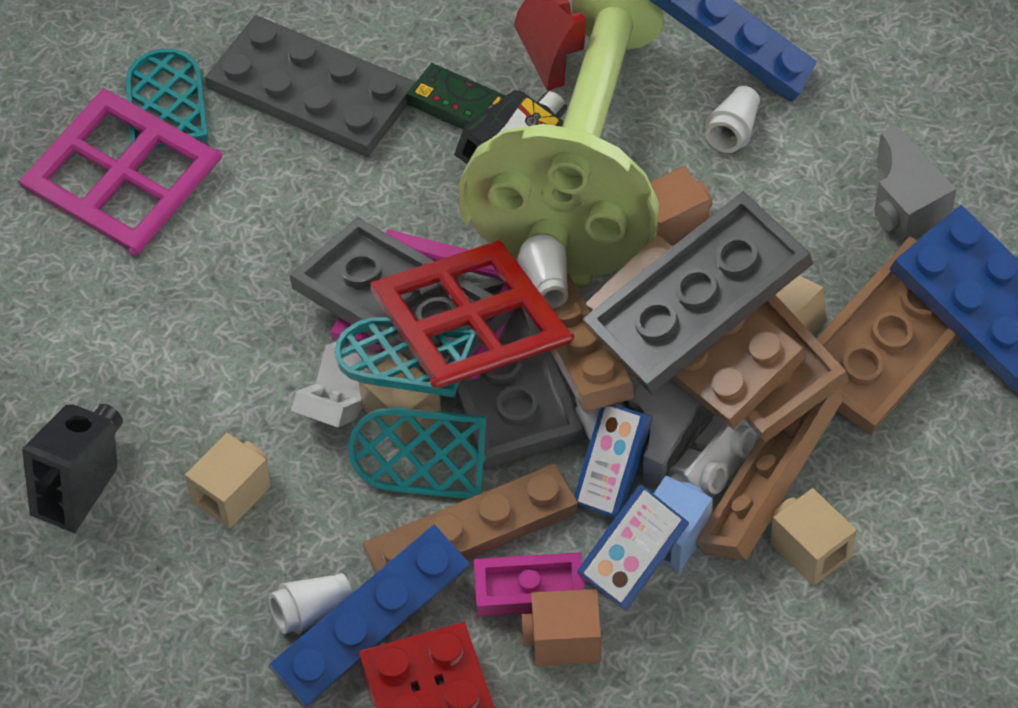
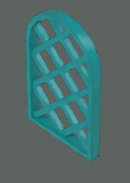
(170, 55)
(387, 378)
(405, 486)

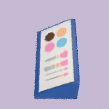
(612, 459)
(632, 548)

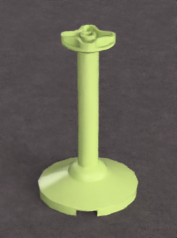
(566, 176)

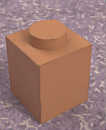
(682, 204)
(563, 627)

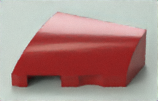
(549, 35)

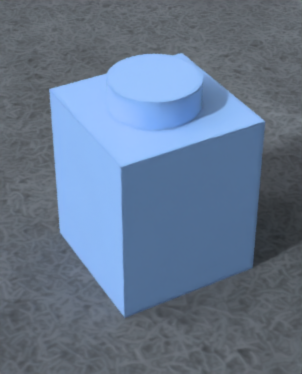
(693, 506)

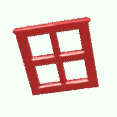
(418, 333)

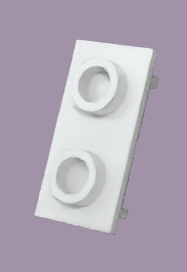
(721, 456)

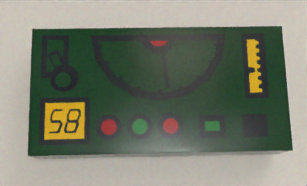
(451, 96)

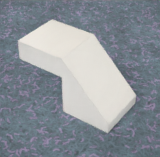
(334, 396)

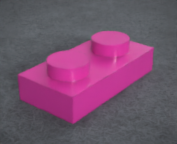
(507, 582)

